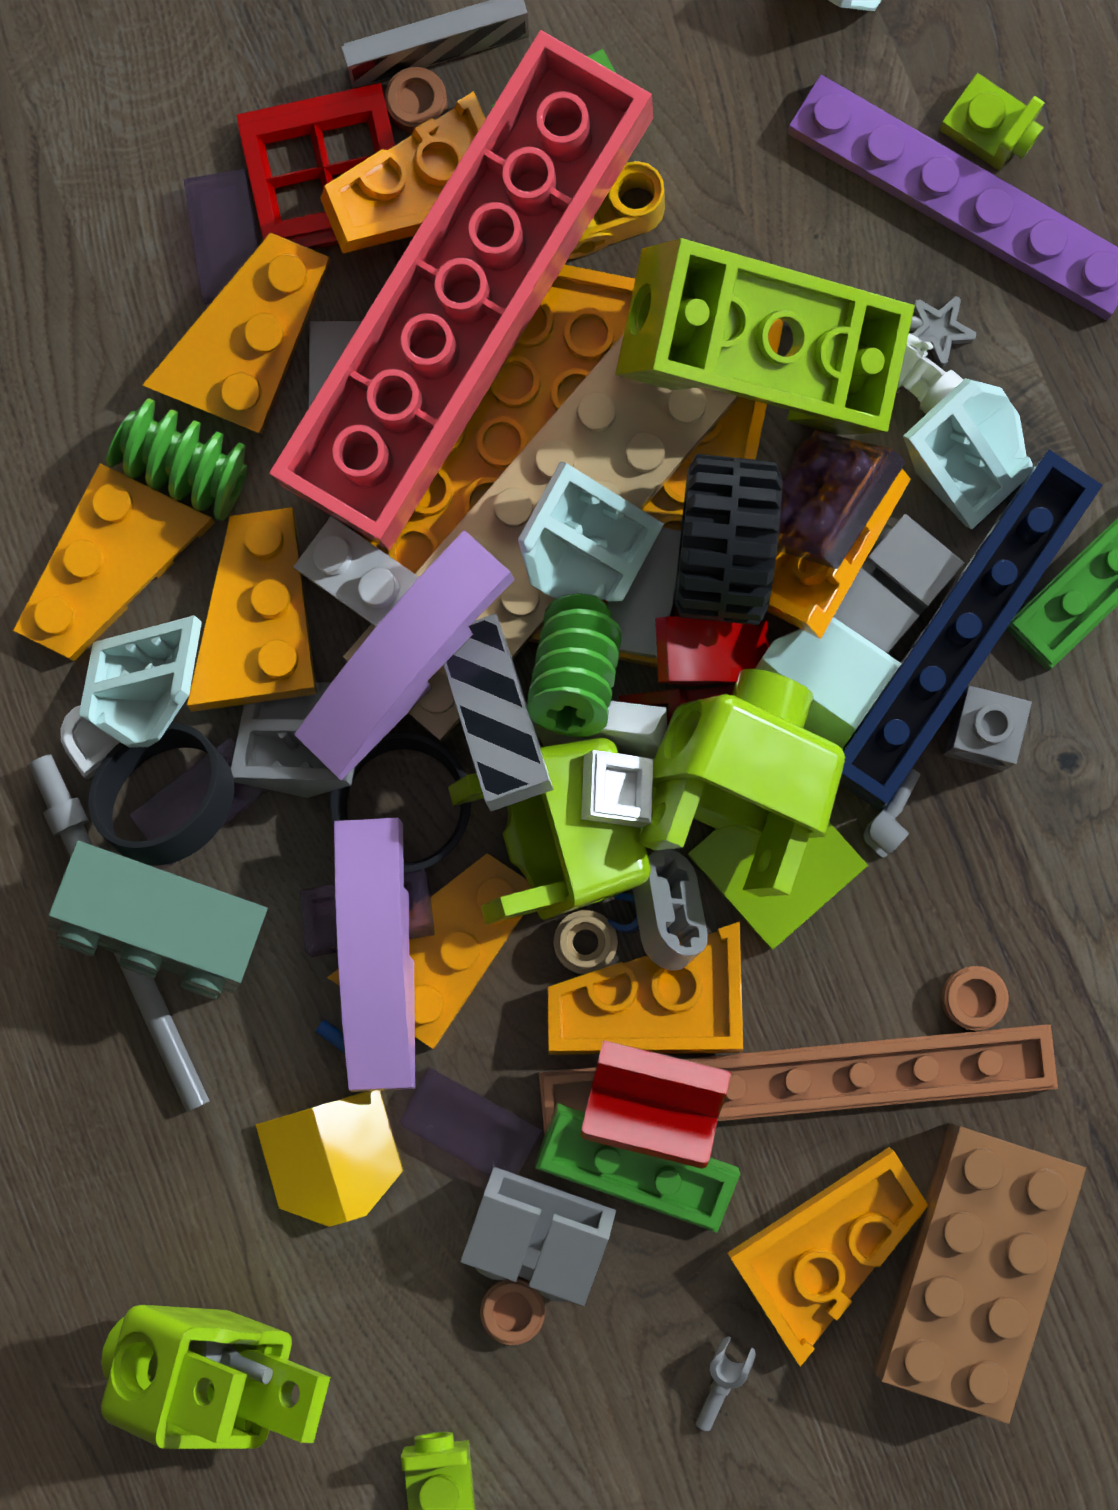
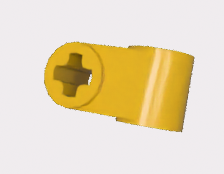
(618, 222)

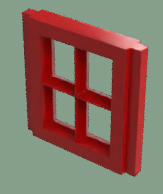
(301, 119)

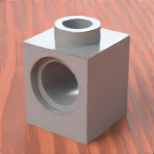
(987, 728)

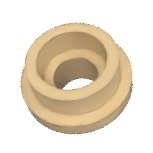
(570, 927)

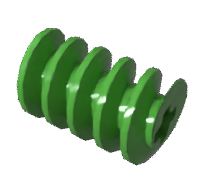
(179, 460)
(574, 666)

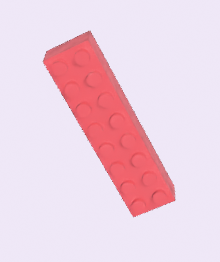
(464, 290)

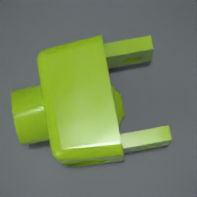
(748, 767)
(560, 854)
(185, 1401)

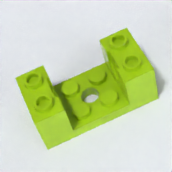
(706, 323)

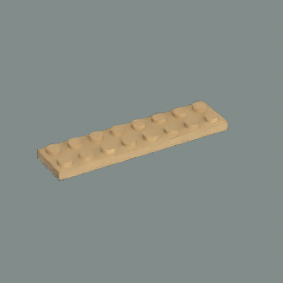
(611, 431)

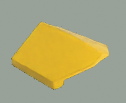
(332, 1158)

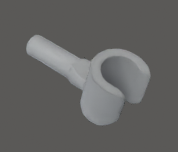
(884, 832)
(225, 1354)
(725, 1376)

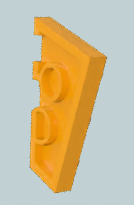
(397, 187)
(246, 337)
(104, 559)
(810, 592)
(256, 619)
(463, 945)
(653, 1006)
(827, 1247)

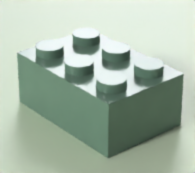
(155, 920)

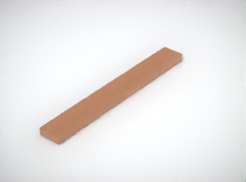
(858, 1073)

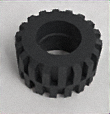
(728, 539)

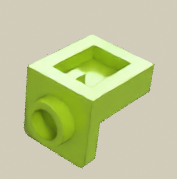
(993, 122)
(438, 1473)

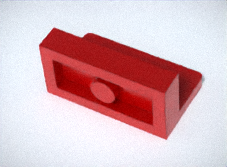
(654, 1104)

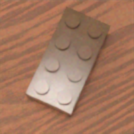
(978, 1273)

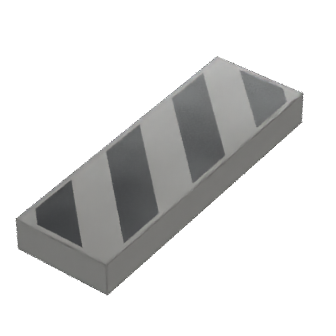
(435, 40)
(496, 717)

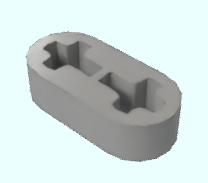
(677, 909)

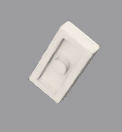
(354, 571)

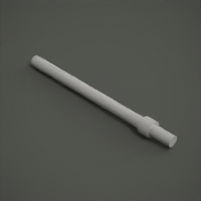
(67, 819)

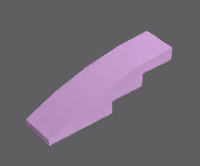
(402, 654)
(374, 955)

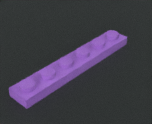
(959, 195)

